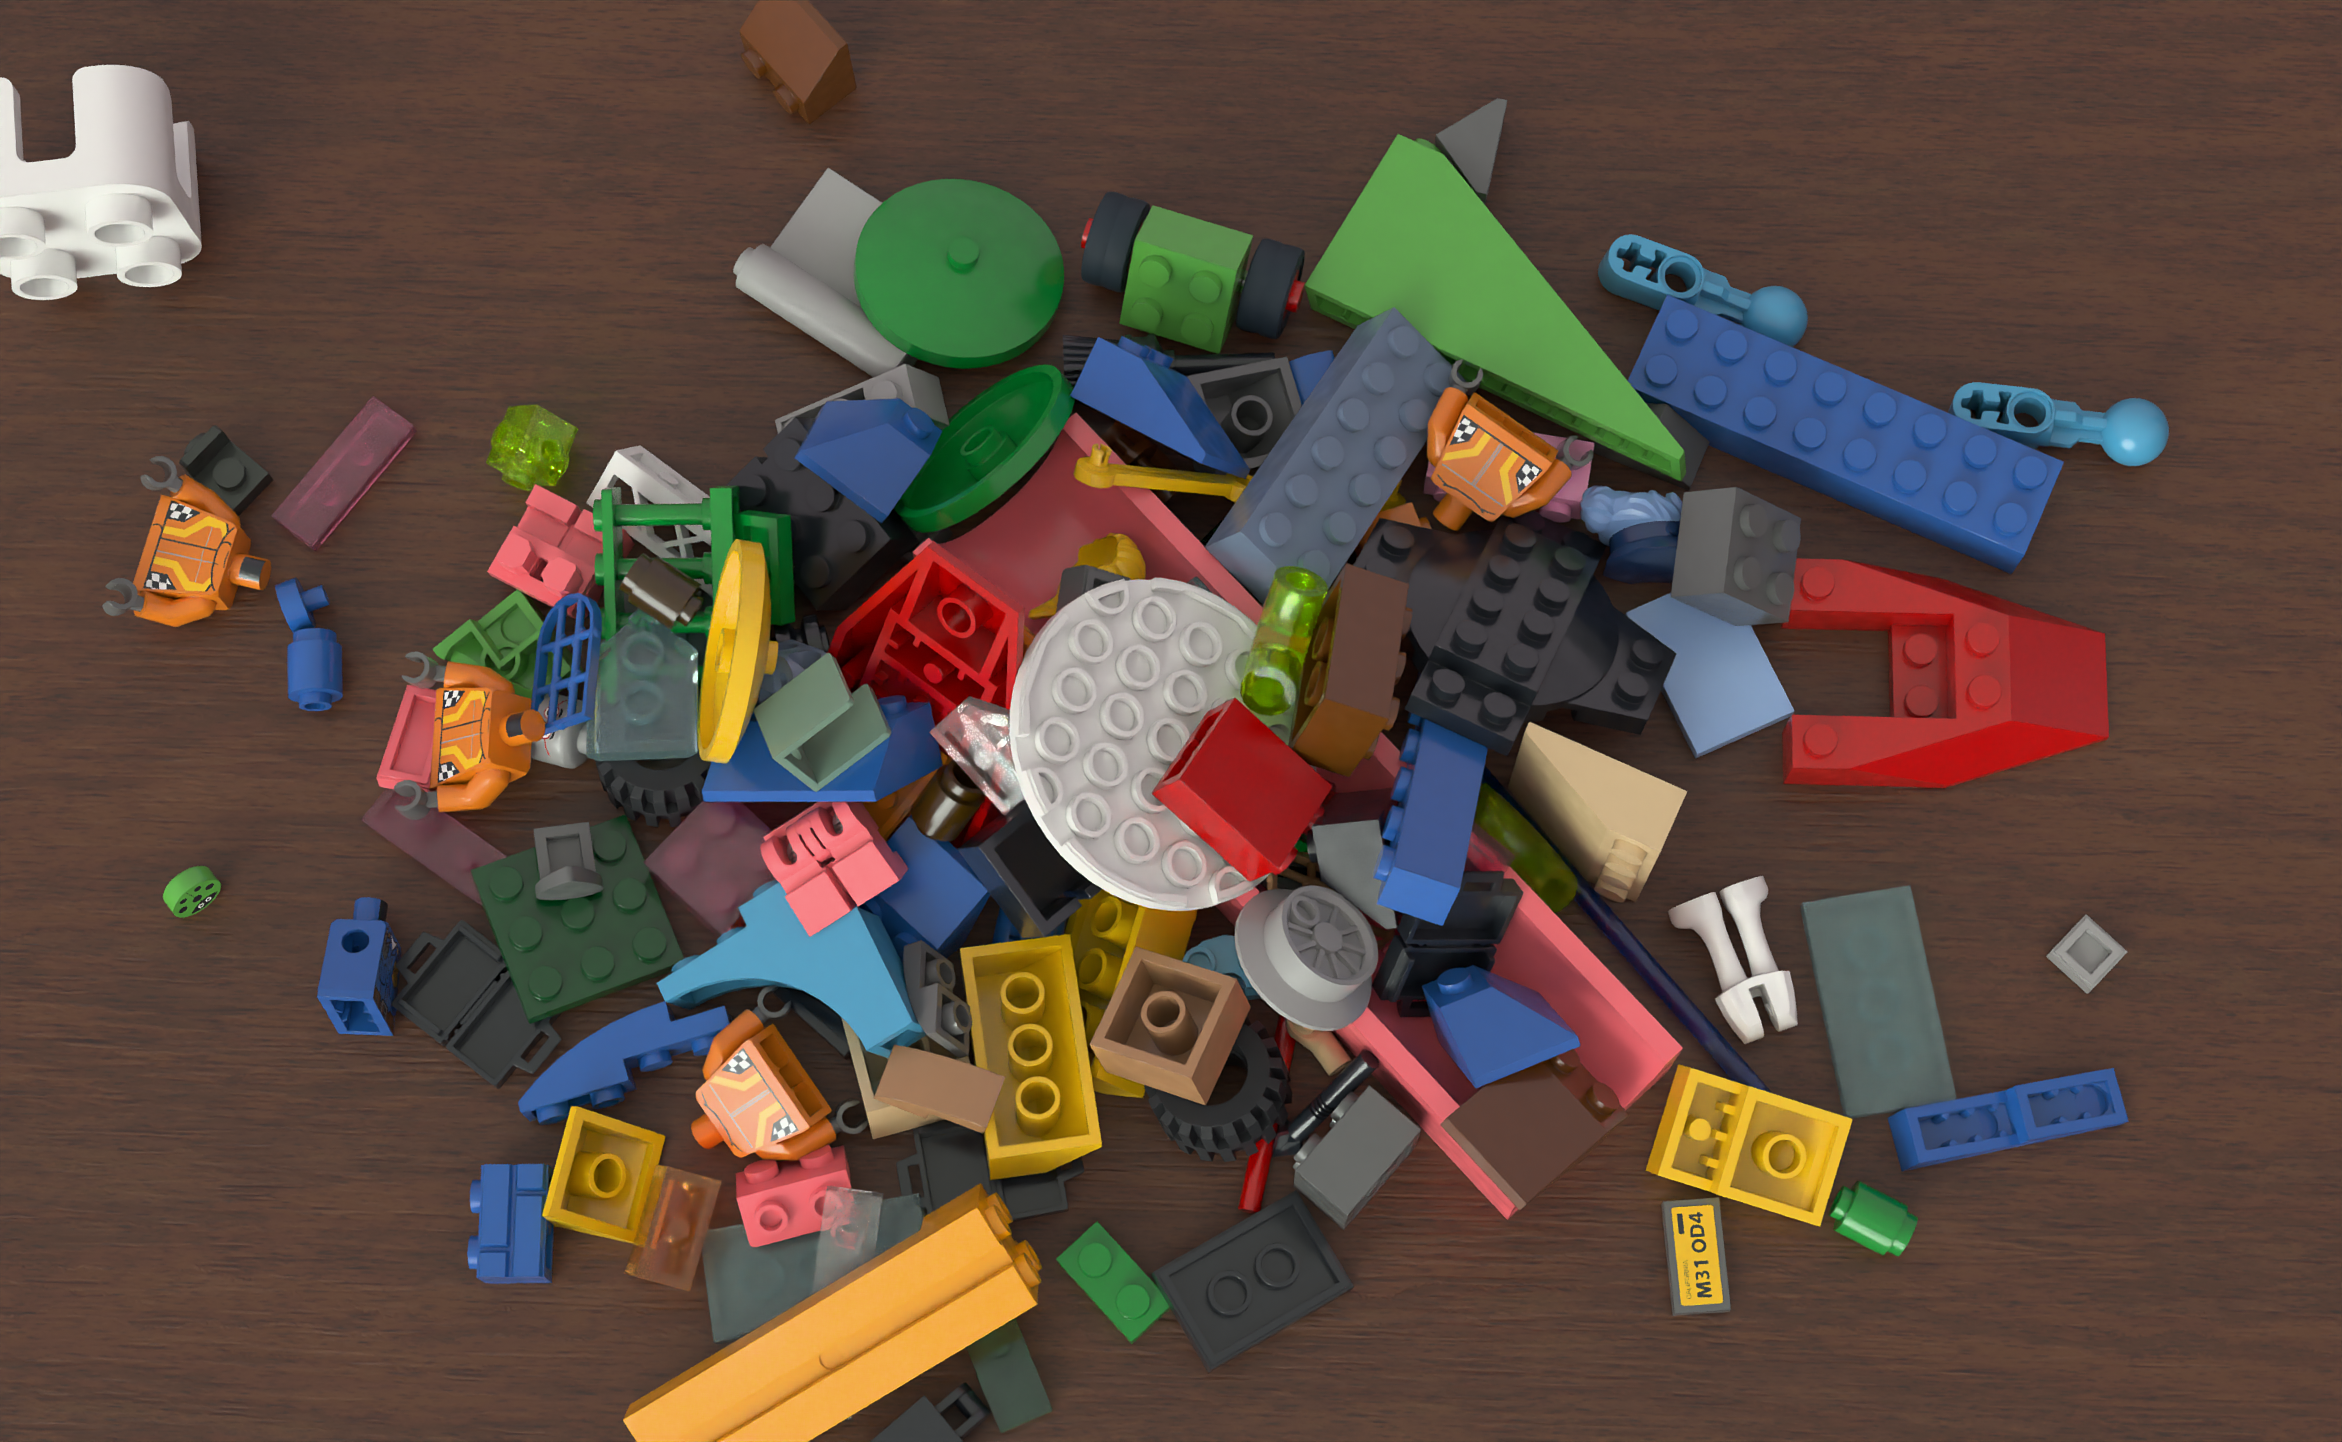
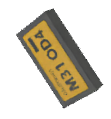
(1695, 1256)

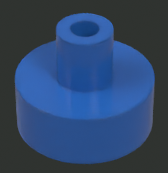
(299, 604)

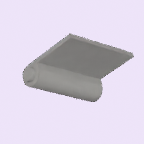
(811, 275)

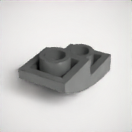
(931, 996)

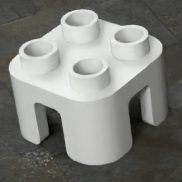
(111, 206)

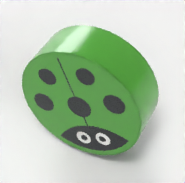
(191, 891)

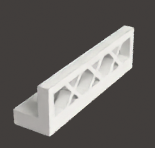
(661, 485)

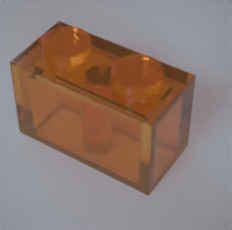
(673, 1227)

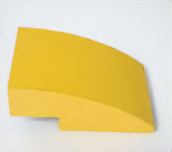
(1749, 1145)

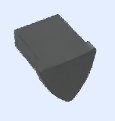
(565, 862)

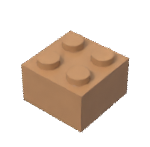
(1170, 1025)

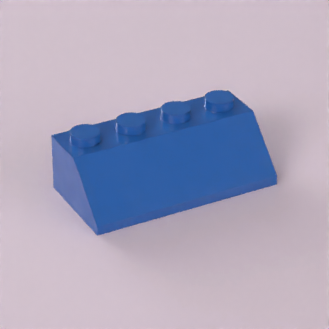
(896, 762)

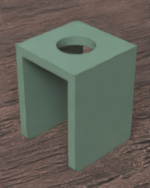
(821, 723)

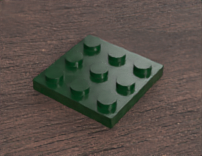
(581, 945)

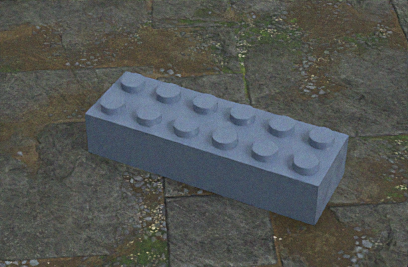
(1336, 457)

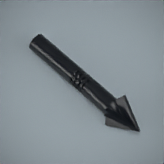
(1294, 1132)

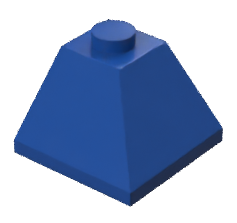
(869, 450)
(1494, 1024)

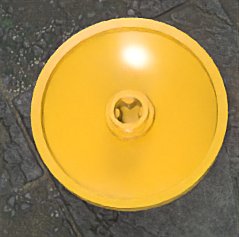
(735, 652)

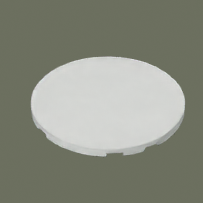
(1103, 716)

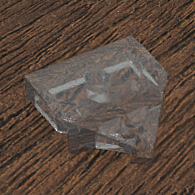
(980, 743)

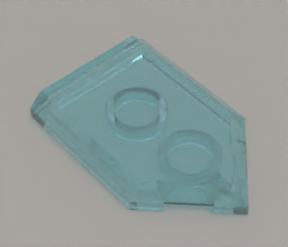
(645, 695)

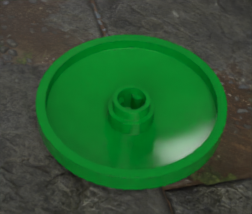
(958, 273)
(988, 448)

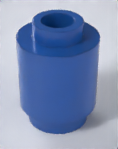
(315, 669)

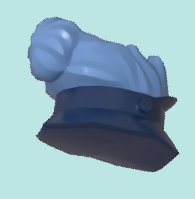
(1638, 530)

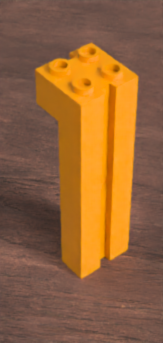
(854, 1335)

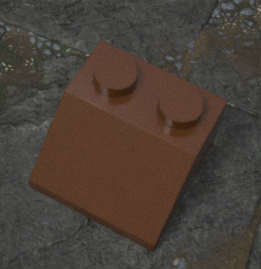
(798, 55)

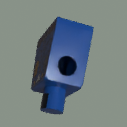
(361, 972)

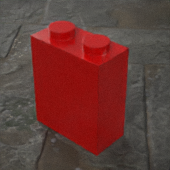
(1243, 791)

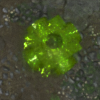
(531, 447)

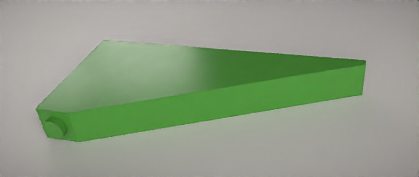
(1473, 294)

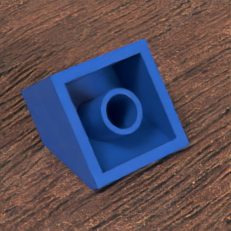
(933, 899)

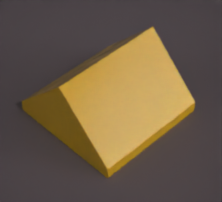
(602, 1175)

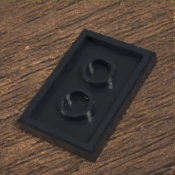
(1252, 1281)

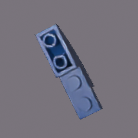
(601, 1065)

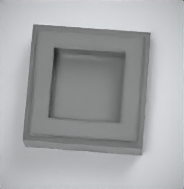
(2086, 954)

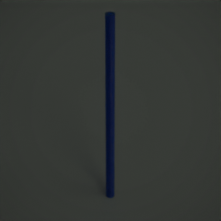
(1646, 964)

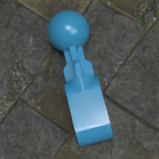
(1769, 310)
(2129, 431)

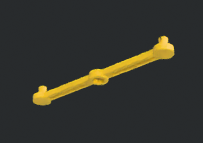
(1098, 473)

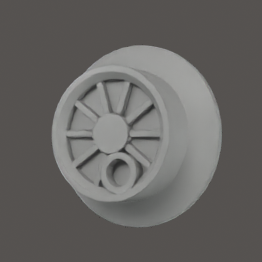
(1308, 955)

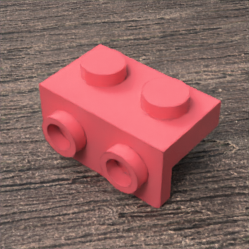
(789, 1196)

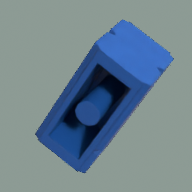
(512, 1235)

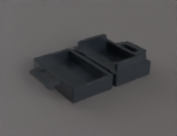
(1465, 939)
(463, 989)
(956, 1160)

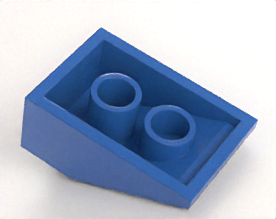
(1147, 395)

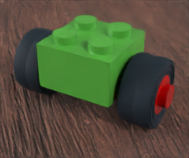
(1189, 273)

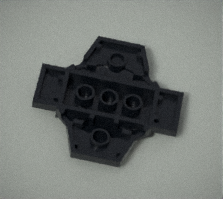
(1516, 629)

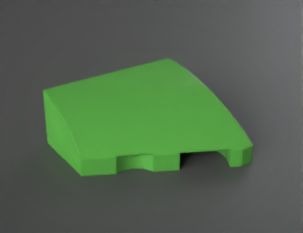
(505, 642)

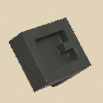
(224, 469)

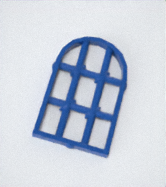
(558, 615)

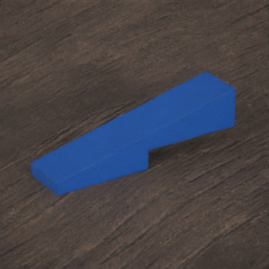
(2007, 1118)

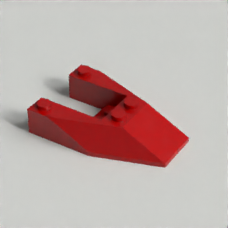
(936, 640)
(1968, 681)

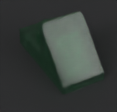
(1009, 1377)

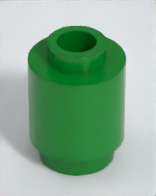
(1872, 1219)

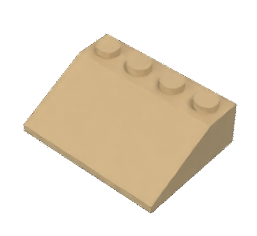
(1595, 810)

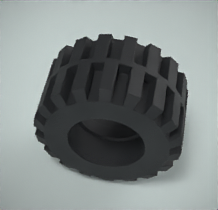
(655, 792)
(1243, 1118)

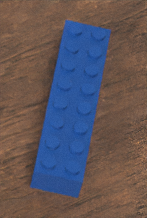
(1846, 435)

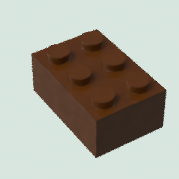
(1351, 671)

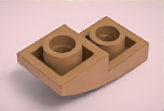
(939, 1086)

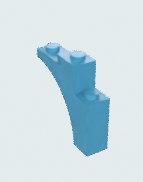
(843, 965)

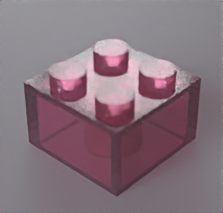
(713, 863)

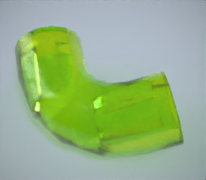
(1282, 640)
(1535, 858)

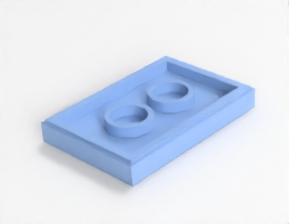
(1720, 676)

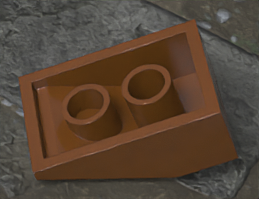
(1535, 1125)

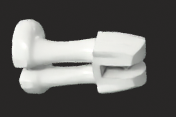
(1774, 986)

